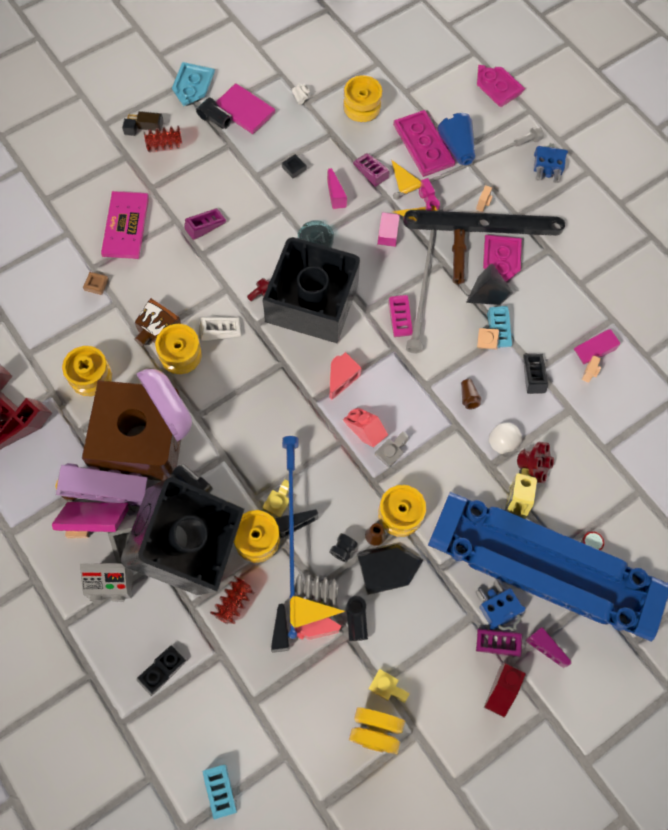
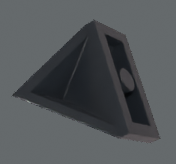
(489, 288)

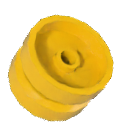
(362, 98)
(178, 348)
(84, 368)
(391, 509)
(260, 548)
(376, 731)

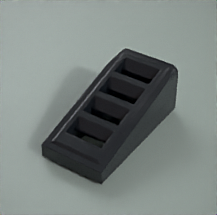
(535, 385)
(300, 520)
(280, 638)

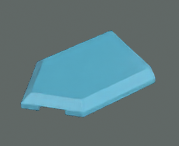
(192, 82)

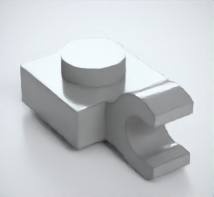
(391, 451)

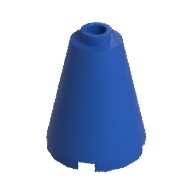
(459, 137)

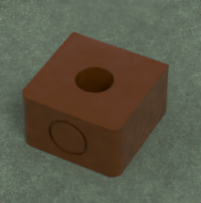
(114, 413)

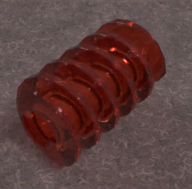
(163, 139)
(232, 601)

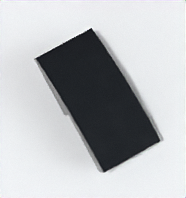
(161, 670)

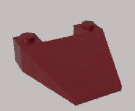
(21, 420)

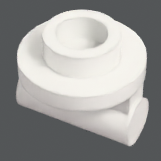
(301, 93)

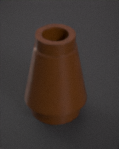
(470, 395)
(373, 538)

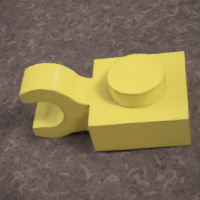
(278, 501)
(385, 686)

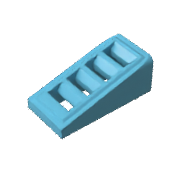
(500, 314)
(228, 789)

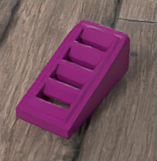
(375, 179)
(193, 226)
(499, 634)
(545, 644)

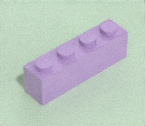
(101, 485)

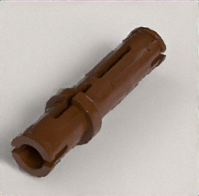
(459, 249)

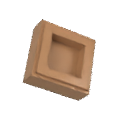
(95, 283)

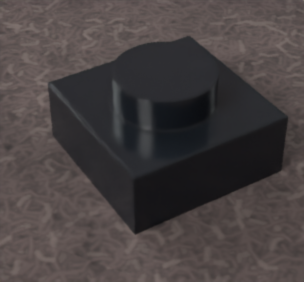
(294, 166)

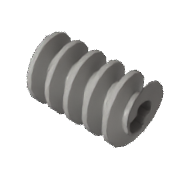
(316, 589)

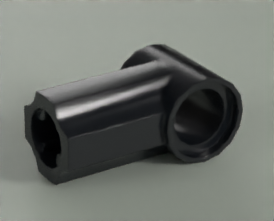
(210, 111)
(186, 475)
(357, 621)

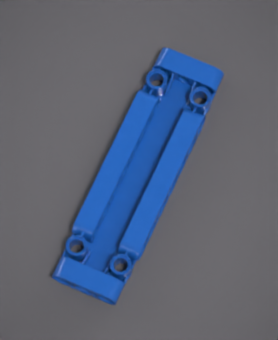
(551, 566)

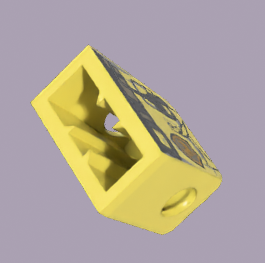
(521, 494)

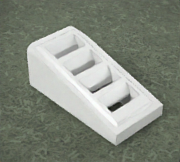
(213, 334)

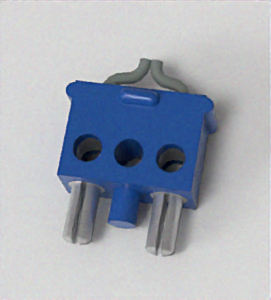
(549, 161)
(504, 614)

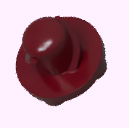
(537, 461)

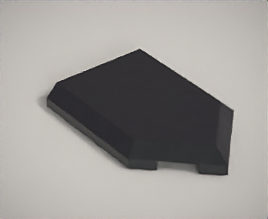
(387, 568)

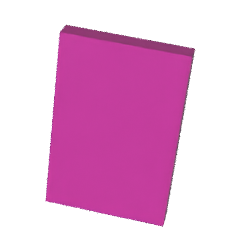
(245, 108)
(90, 516)

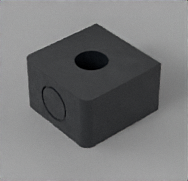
(305, 268)
(210, 533)

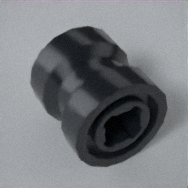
(343, 547)

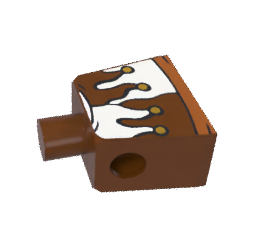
(152, 320)

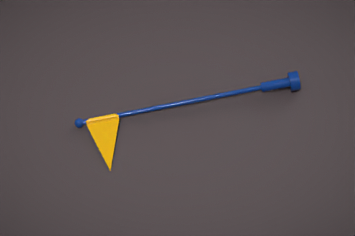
(301, 610)

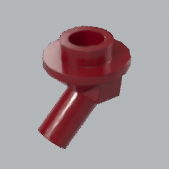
(261, 288)

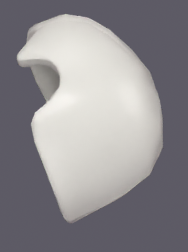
(505, 438)

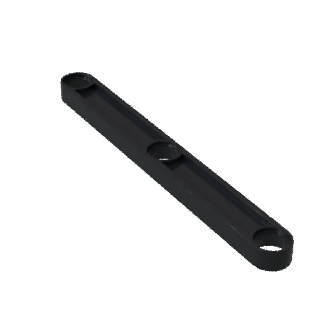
(471, 222)

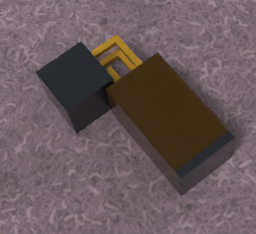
(144, 121)

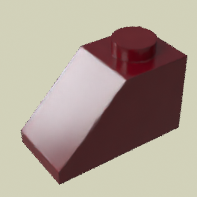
(504, 690)

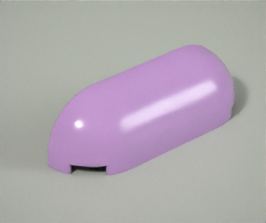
(167, 401)

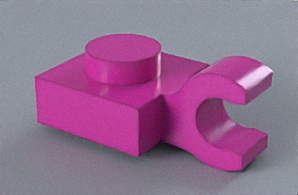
(427, 193)

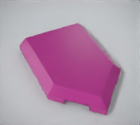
(498, 84)
(503, 254)

